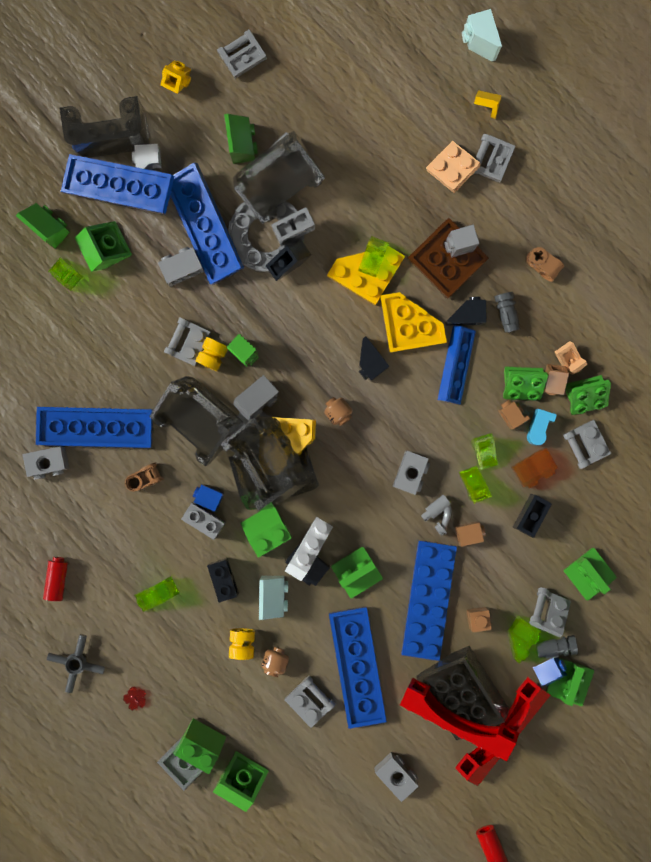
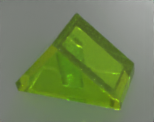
(65, 274)

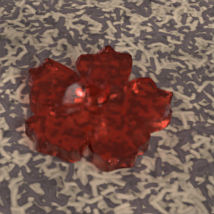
(135, 698)

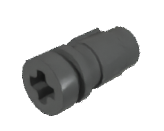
(507, 311)
(556, 647)

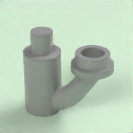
(436, 508)

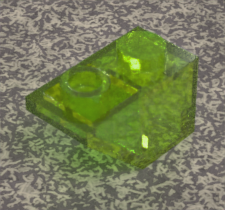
(156, 594)
(521, 638)

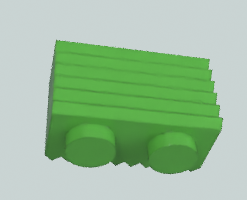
(243, 350)

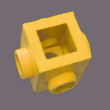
(176, 76)

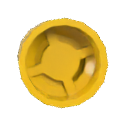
(211, 354)
(241, 643)

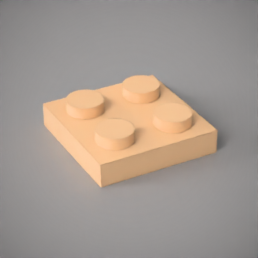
(453, 167)

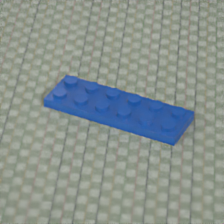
(117, 184)
(204, 224)
(94, 427)
(428, 600)
(357, 667)

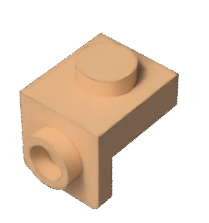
(570, 357)

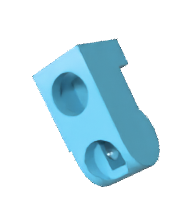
(536, 433)

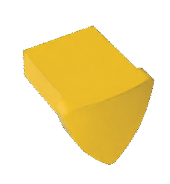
(489, 100)

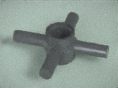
(73, 671)

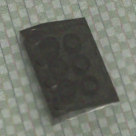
(465, 688)

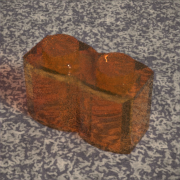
(535, 467)

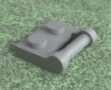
(245, 58)
(498, 160)
(192, 344)
(592, 442)
(555, 615)
(305, 706)

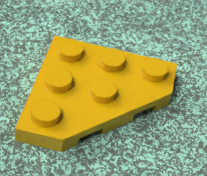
(368, 287)
(409, 324)
(299, 431)

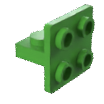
(524, 383)
(588, 394)
(356, 572)
(590, 574)
(573, 687)

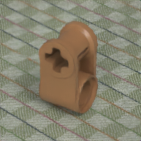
(546, 265)
(145, 477)

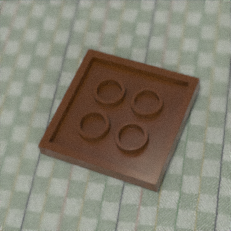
(439, 267)

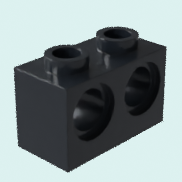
(223, 580)

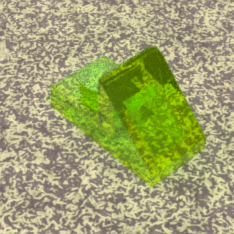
(373, 256)
(485, 451)
(475, 485)

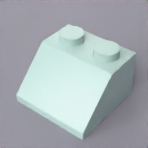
(482, 35)
(272, 596)

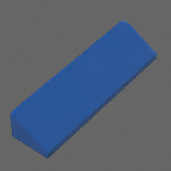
(456, 365)

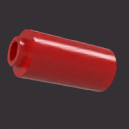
(55, 579)
(491, 844)

